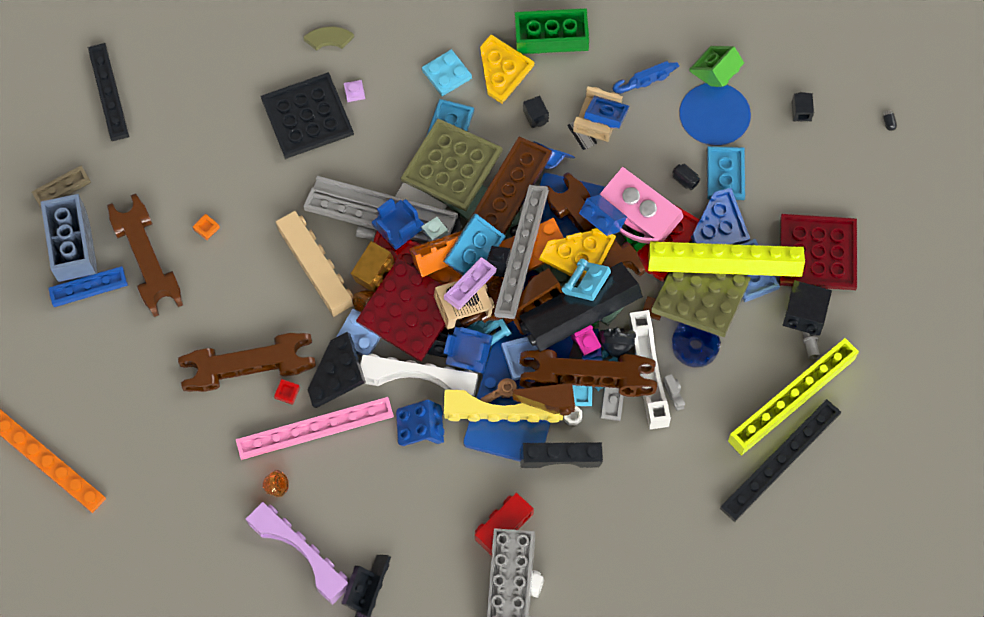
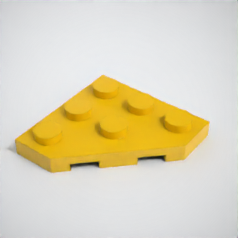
(502, 68)
(566, 252)

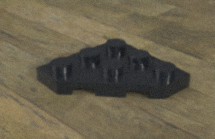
(337, 371)

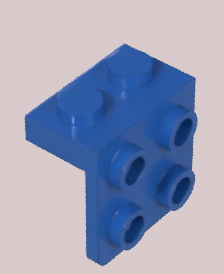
(420, 423)

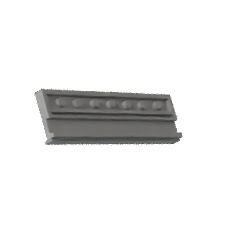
(361, 205)

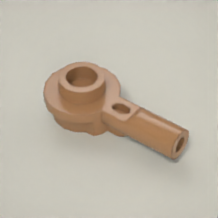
(505, 389)

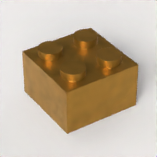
(372, 266)

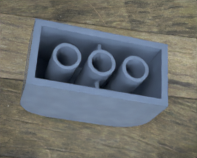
(68, 238)

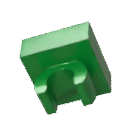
(636, 245)

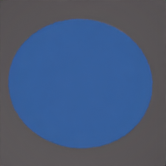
(715, 114)

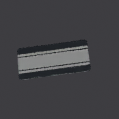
(583, 140)

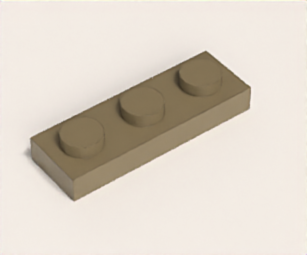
(62, 185)

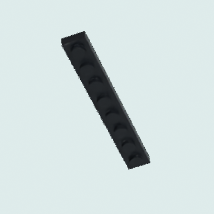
(780, 460)

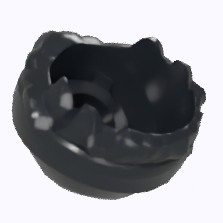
(617, 341)

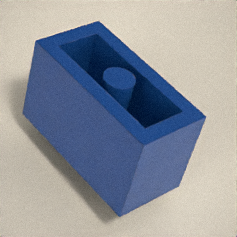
(603, 215)

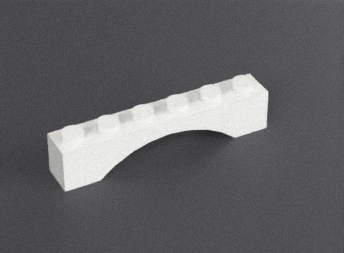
(381, 370)
(655, 404)

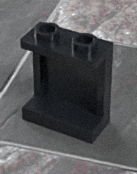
(807, 308)

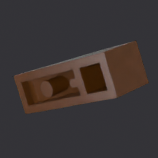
(552, 398)

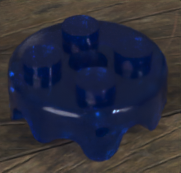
(692, 356)

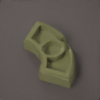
(328, 36)

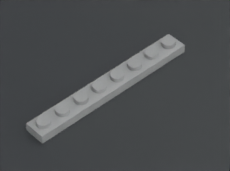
(521, 252)

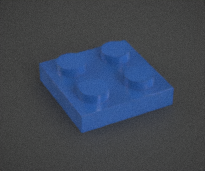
(606, 112)

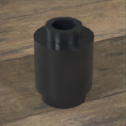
(686, 176)

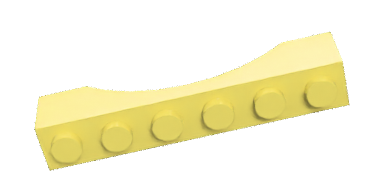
(461, 405)

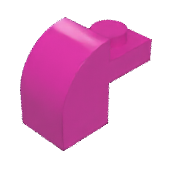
(586, 340)

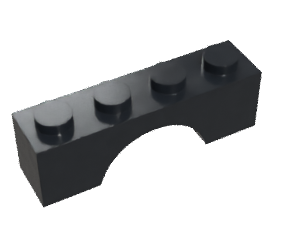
(577, 453)

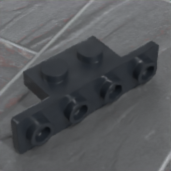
(365, 586)

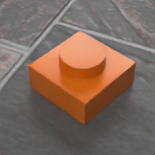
(206, 227)

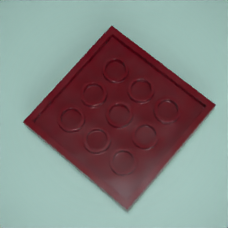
(828, 250)
(404, 311)

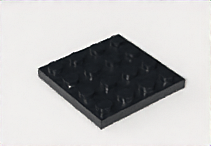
(307, 115)

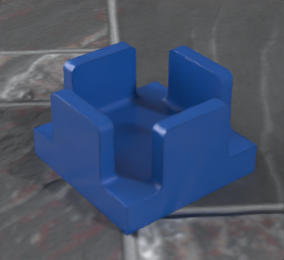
(397, 222)
(468, 349)

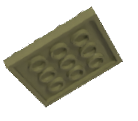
(451, 164)
(702, 299)

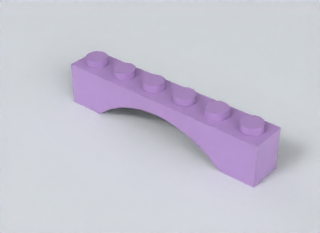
(269, 525)

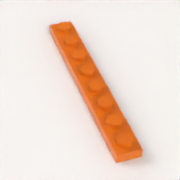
(50, 463)

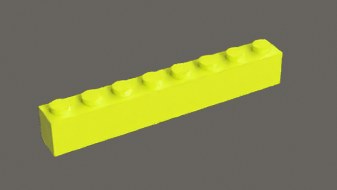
(726, 259)
(793, 396)

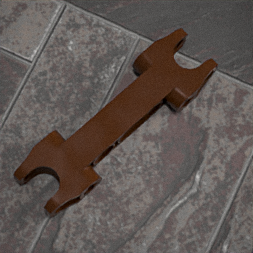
(571, 203)
(157, 284)
(218, 367)
(595, 373)

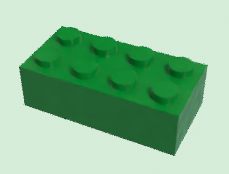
(552, 31)

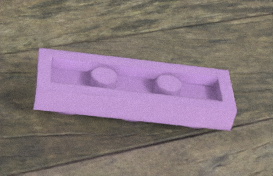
(470, 283)

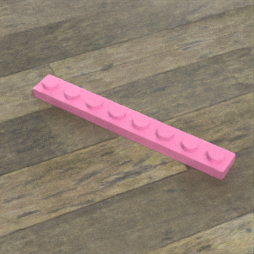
(314, 428)

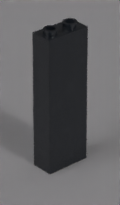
(569, 314)

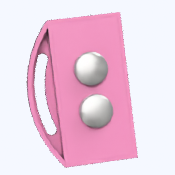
(643, 206)

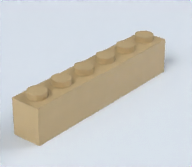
(314, 263)

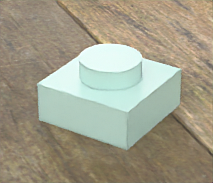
(434, 229)

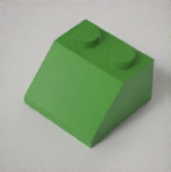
(717, 65)

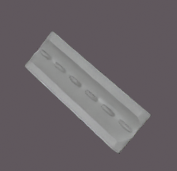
(511, 573)

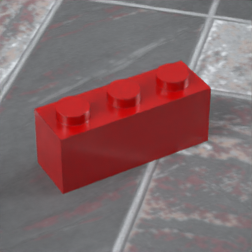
(510, 516)

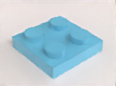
(446, 72)

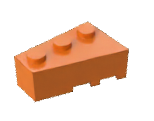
(430, 255)

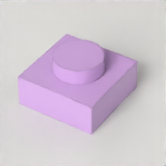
(354, 91)

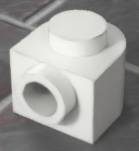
(537, 583)

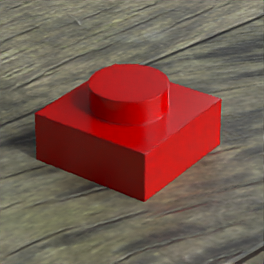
(287, 391)

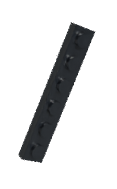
(108, 92)

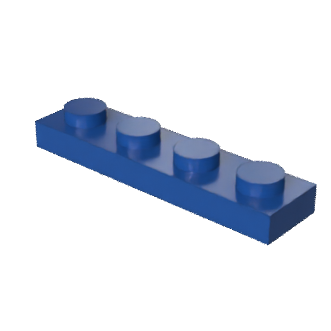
(88, 286)

